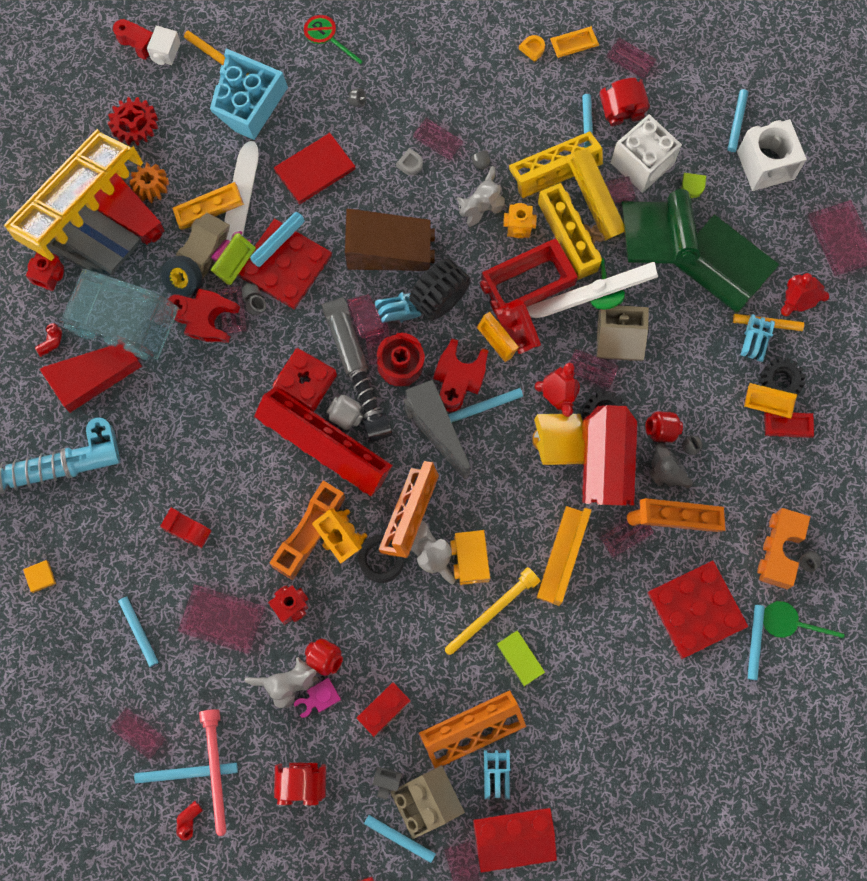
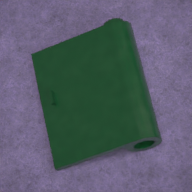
(661, 230)
(729, 264)

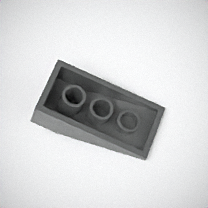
(431, 417)

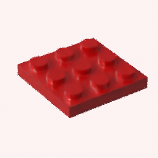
(289, 269)
(697, 609)

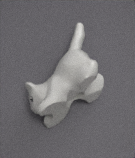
(484, 198)
(432, 554)
(284, 686)

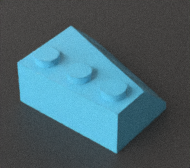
(246, 100)

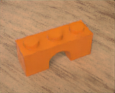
(776, 567)

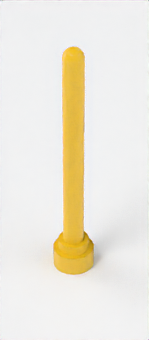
(527, 580)

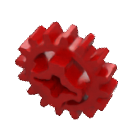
(144, 121)

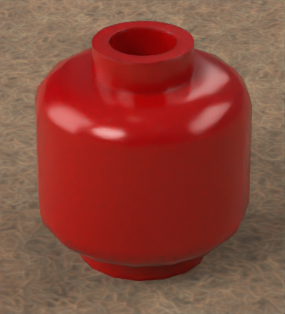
(664, 426)
(323, 657)

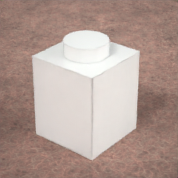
(163, 45)

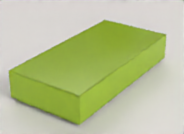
(233, 259)
(520, 658)

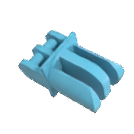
(396, 308)
(756, 339)
(497, 757)

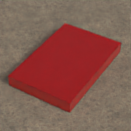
(314, 168)

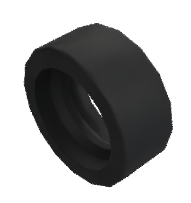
(368, 572)

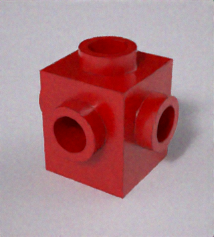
(45, 272)
(289, 613)

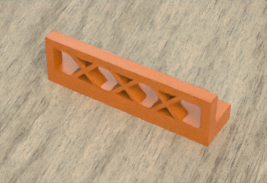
(412, 513)
(471, 725)

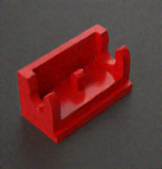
(518, 324)

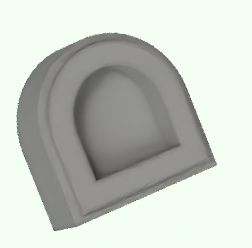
(410, 163)

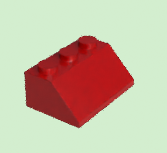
(515, 839)

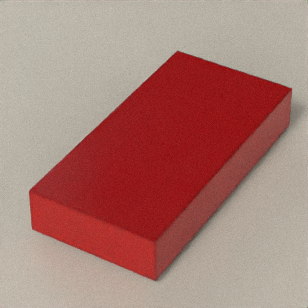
(797, 426)

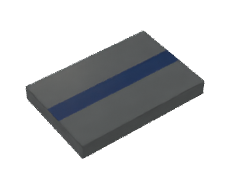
(101, 240)

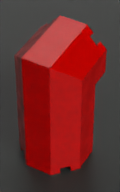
(609, 456)

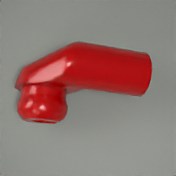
(52, 341)
(185, 821)

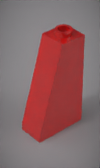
(129, 211)
(89, 374)

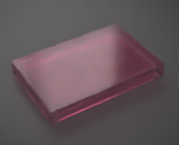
(841, 237)
(221, 619)

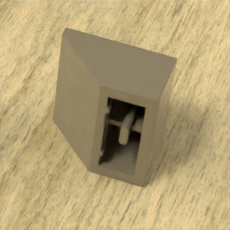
(622, 333)
(427, 802)

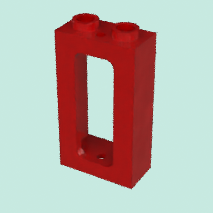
(546, 252)

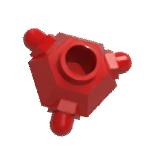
(803, 293)
(560, 388)

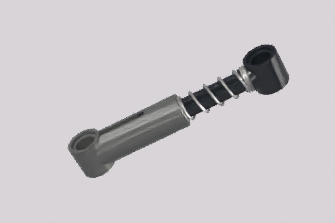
(355, 366)

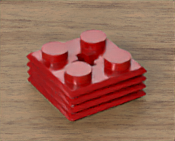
(303, 365)

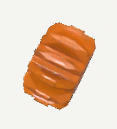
(140, 181)

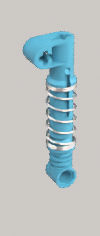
(66, 462)

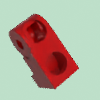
(133, 35)
(185, 528)

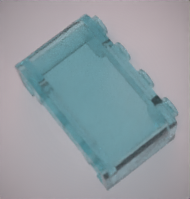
(119, 314)

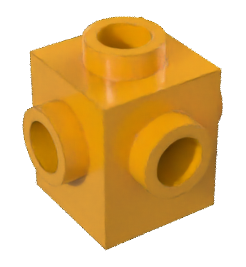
(519, 220)

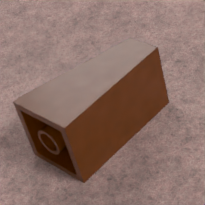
(387, 242)

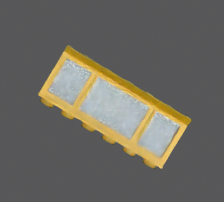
(69, 191)

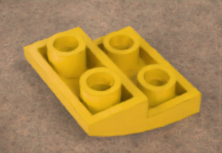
(560, 439)

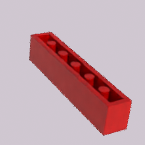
(322, 441)

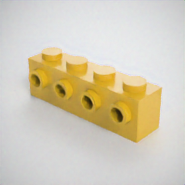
(569, 230)

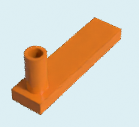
(678, 515)

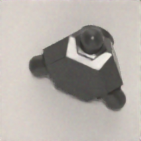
(668, 468)

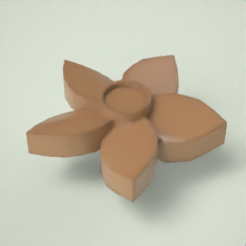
(594, 233)

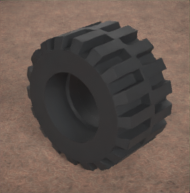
(439, 289)

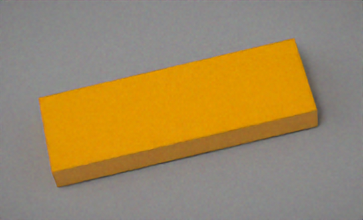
(214, 203)

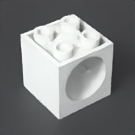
(645, 153)
(765, 171)

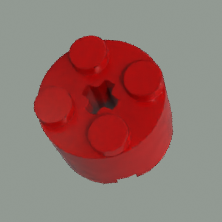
(624, 101)
(391, 350)
(300, 783)

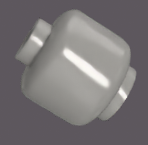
(344, 412)

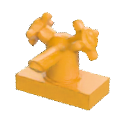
(339, 534)

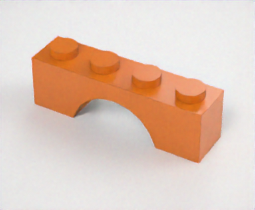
(302, 541)

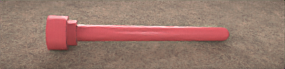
(210, 720)

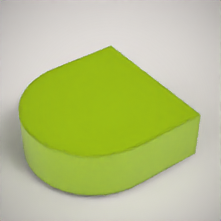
(693, 184)

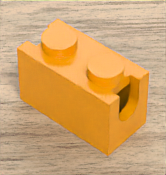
(471, 557)

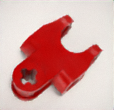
(200, 315)
(459, 376)

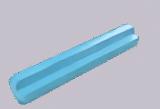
(277, 239)

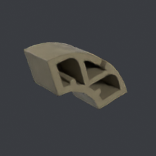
(204, 240)

